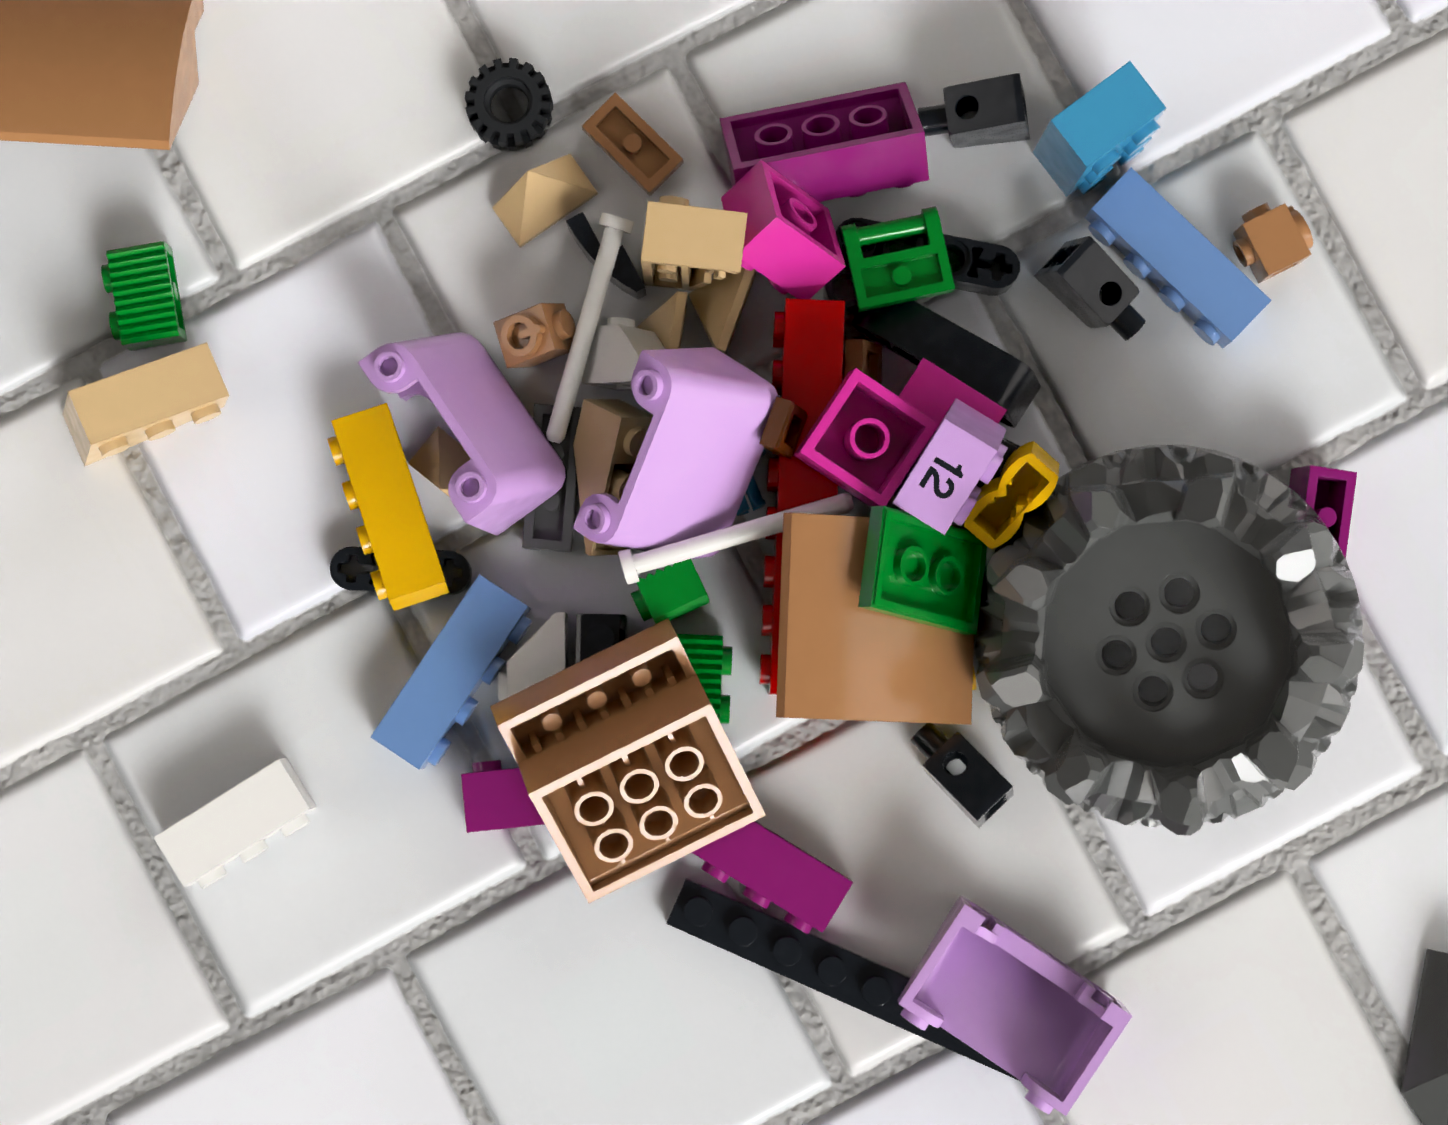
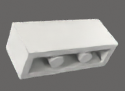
(236, 824)

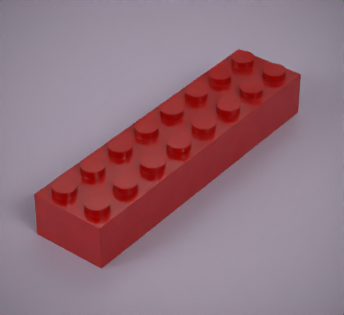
(808, 376)

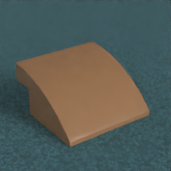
(97, 71)
(854, 660)
(627, 761)

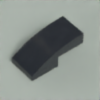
(624, 272)

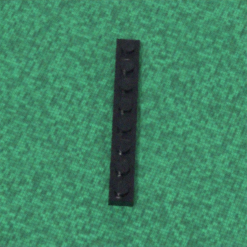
(803, 959)

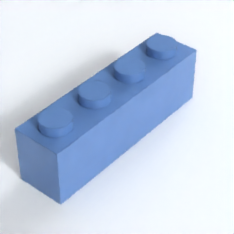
(1176, 259)
(451, 674)

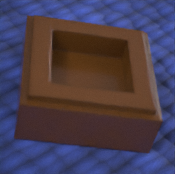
(783, 428)

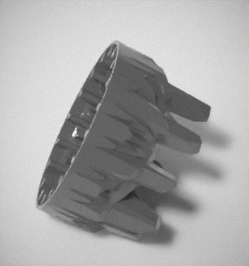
(1250, 556)

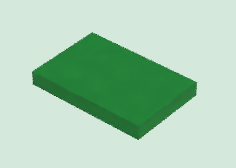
(921, 572)

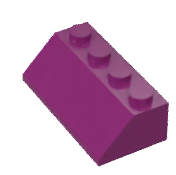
(834, 142)

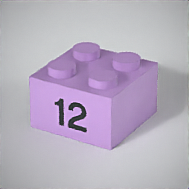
(954, 460)

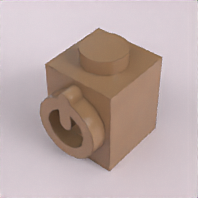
(1272, 240)
(535, 335)

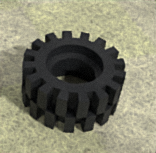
(503, 76)

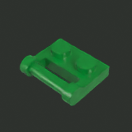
(899, 274)

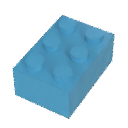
(1098, 130)

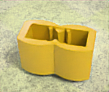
(1023, 486)

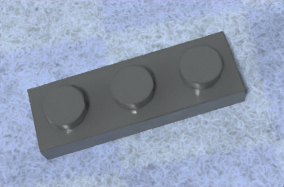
(552, 522)

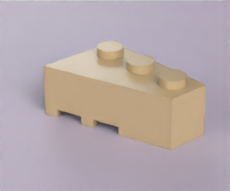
(690, 244)
(144, 403)

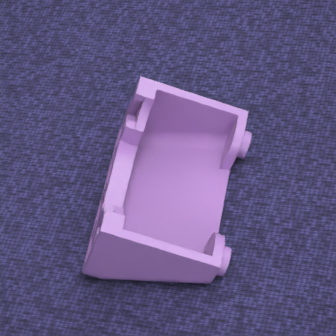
(693, 454)
(510, 457)
(1014, 1005)

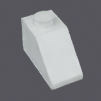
(616, 353)
(537, 658)

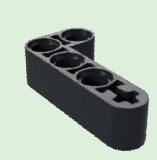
(962, 247)
(921, 333)

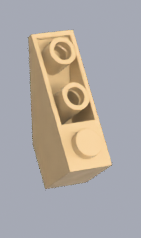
(605, 452)

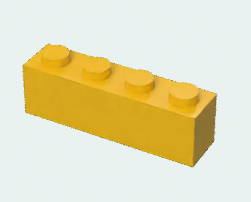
(389, 508)

